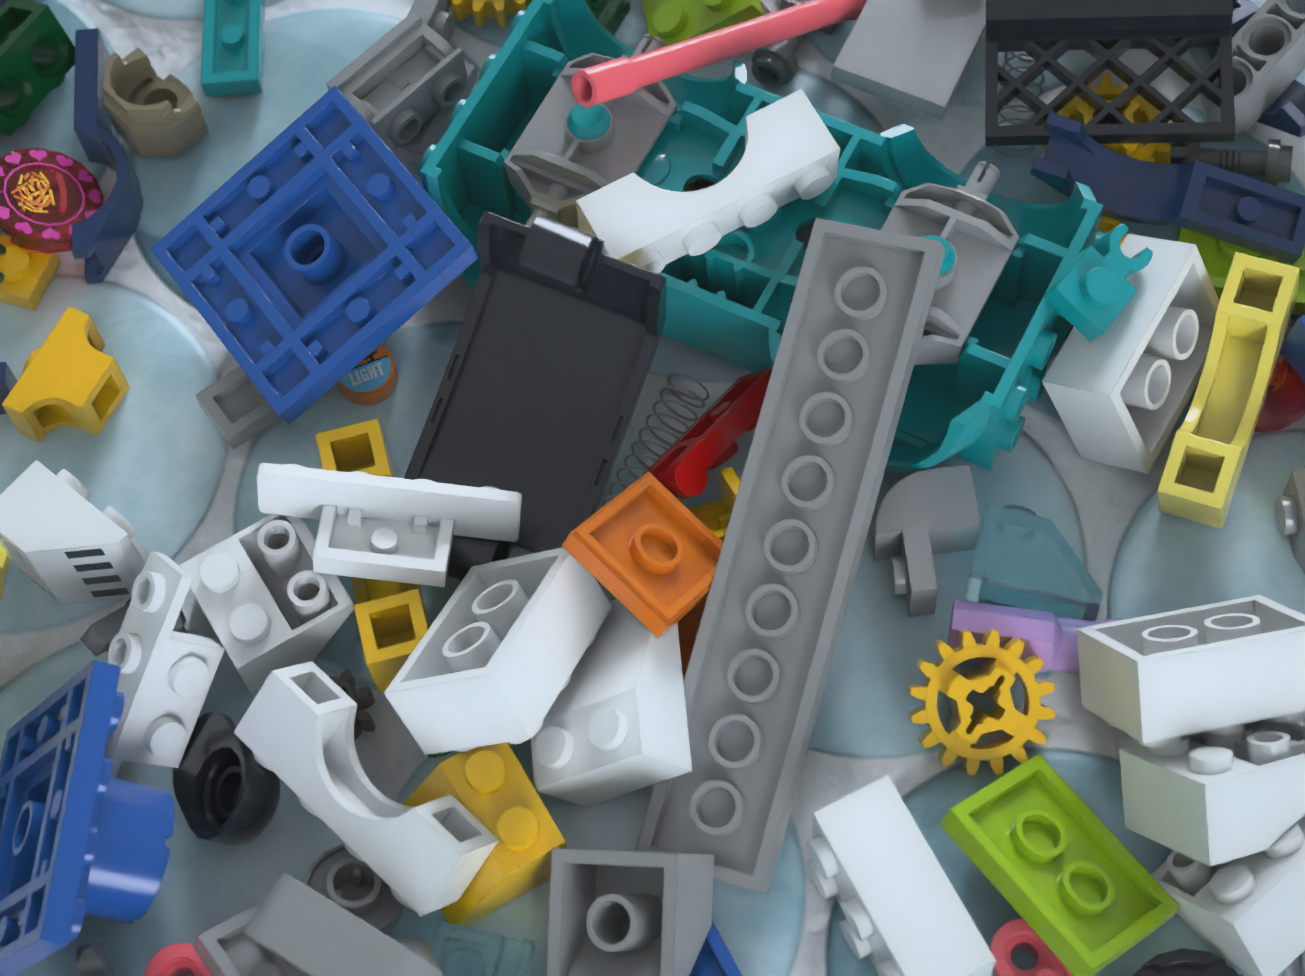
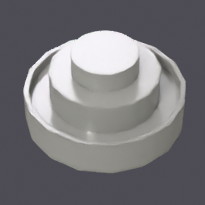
(354, 888)

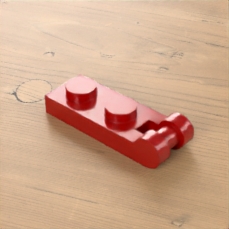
(712, 437)

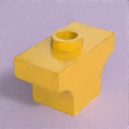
(67, 381)

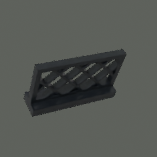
(1106, 33)

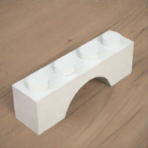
(784, 159)
(306, 736)

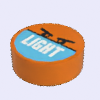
(371, 379)

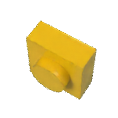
(25, 274)

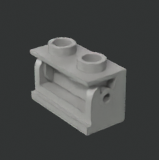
(403, 80)

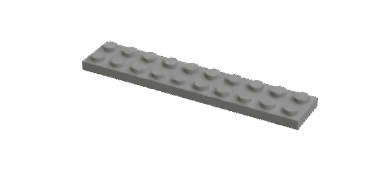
(794, 547)

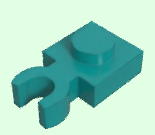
(1095, 286)

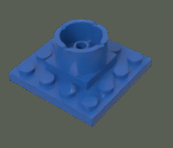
(314, 254)
(69, 829)

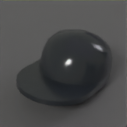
(222, 785)

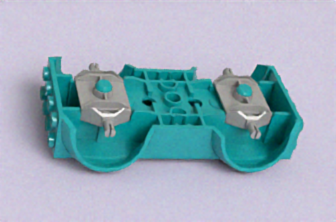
(533, 151)

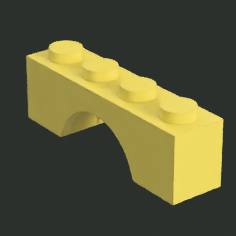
(1230, 392)

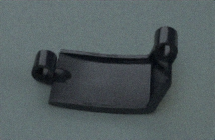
(541, 379)

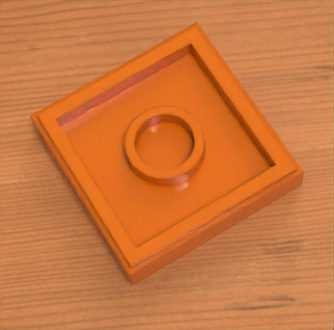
(648, 553)

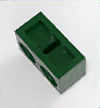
(32, 60)

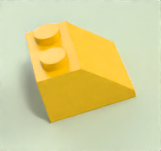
(505, 801)

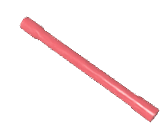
(624, 75)

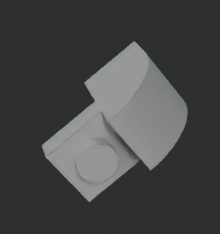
(924, 517)

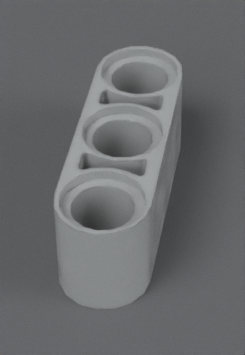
(1258, 77)
(326, 938)

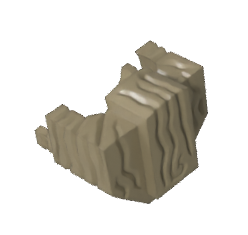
(150, 112)

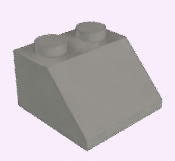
(628, 912)

